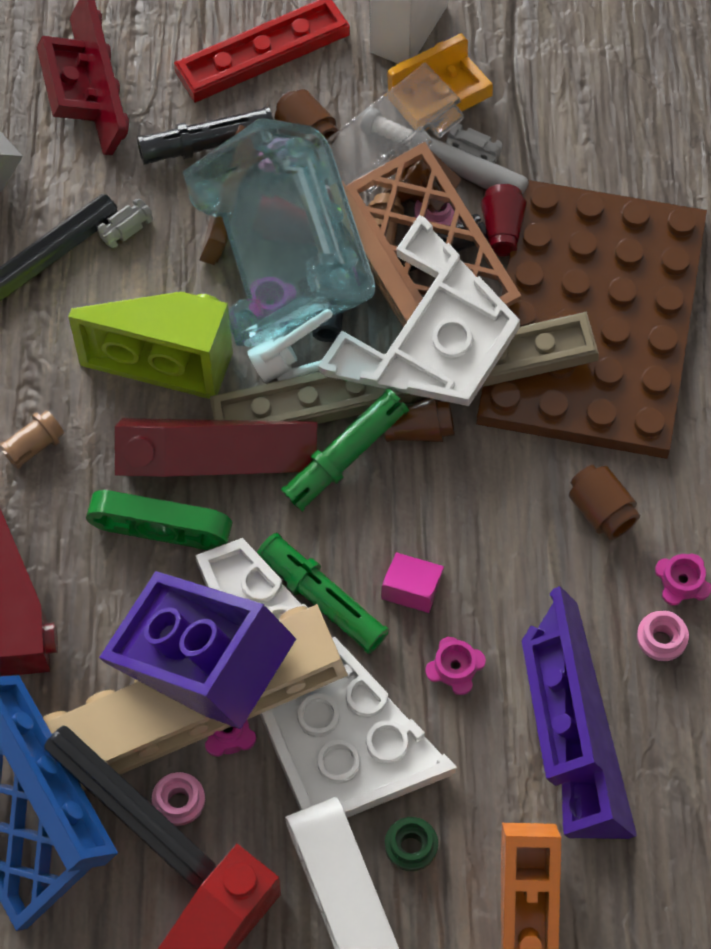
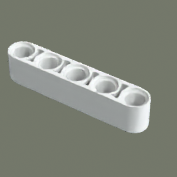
(339, 878)

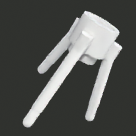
(275, 356)

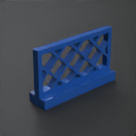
(59, 802)

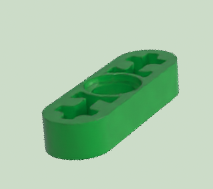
(158, 520)

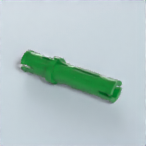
(344, 450)
(306, 579)

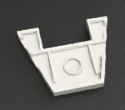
(446, 341)

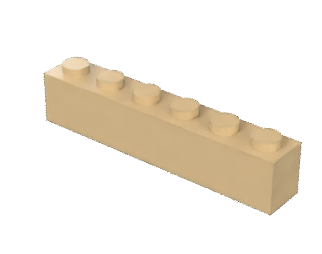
(143, 724)

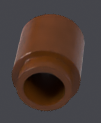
(304, 109)
(604, 501)

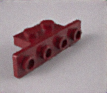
(82, 78)

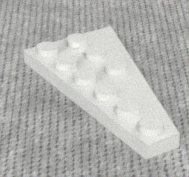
(339, 737)

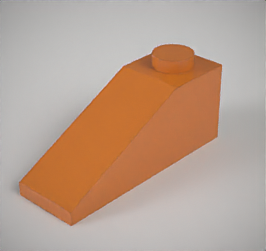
(530, 886)

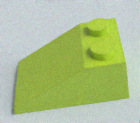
(158, 340)

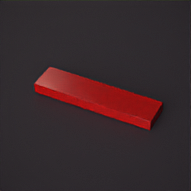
(261, 49)

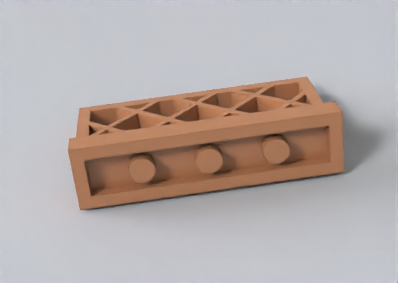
(382, 257)

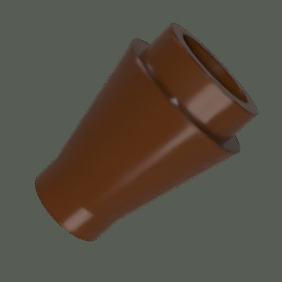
(426, 421)

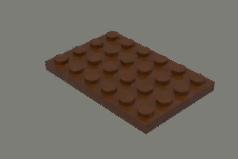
(636, 279)

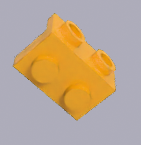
(451, 63)

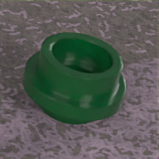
(411, 828)

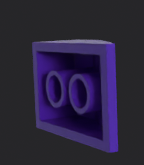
(200, 647)

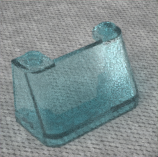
(284, 227)

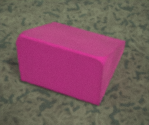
(411, 582)

